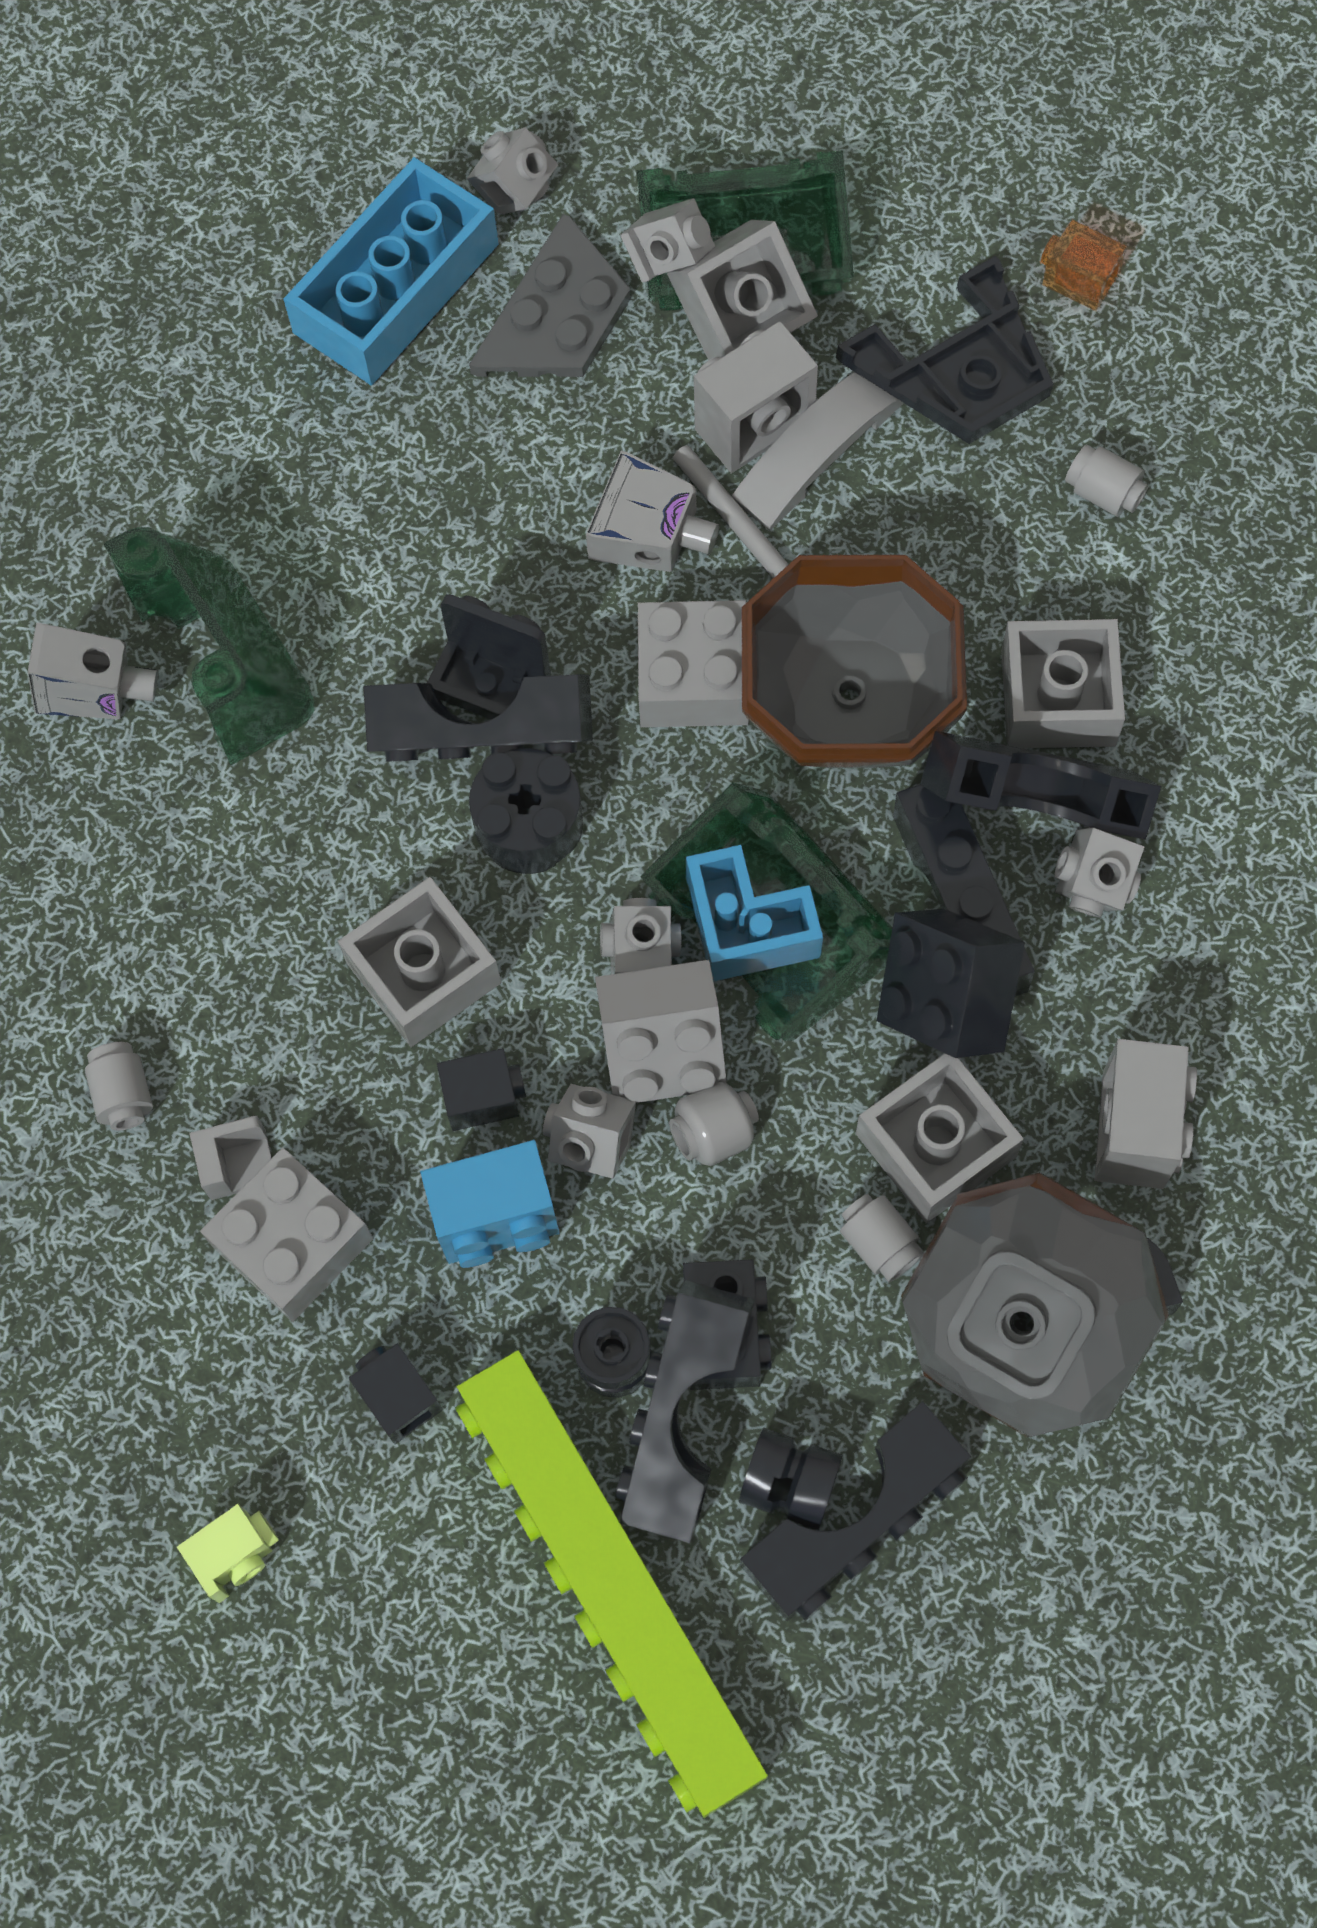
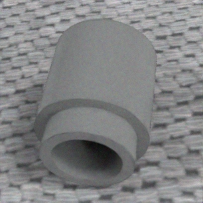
(1107, 480)
(118, 1086)
(881, 1236)

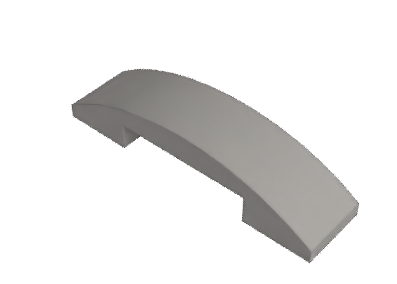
(811, 446)

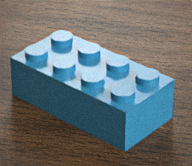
(392, 271)

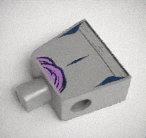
(647, 518)
(84, 674)

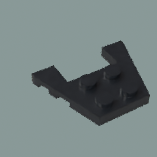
(972, 377)

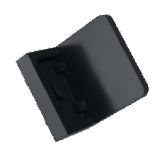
(486, 656)

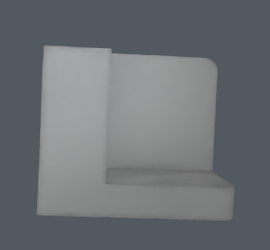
(230, 1155)

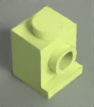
(229, 1550)

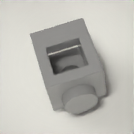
(668, 239)

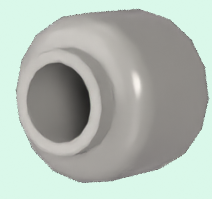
(714, 1123)

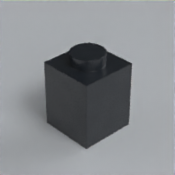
(480, 1089)
(394, 1391)

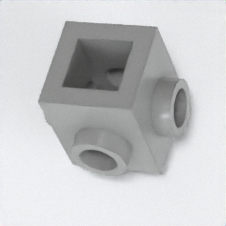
(513, 170)
(1098, 872)
(641, 920)
(590, 1130)

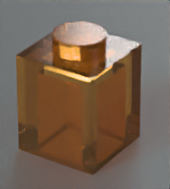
(1082, 264)

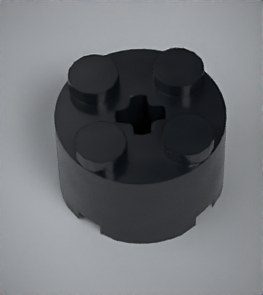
(518, 782)

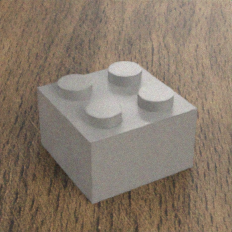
(742, 288)
(753, 395)
(690, 663)
(1062, 683)
(420, 961)
(661, 1031)
(1143, 1114)
(938, 1136)
(287, 1234)

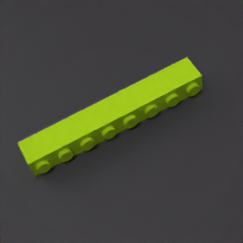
(611, 1584)

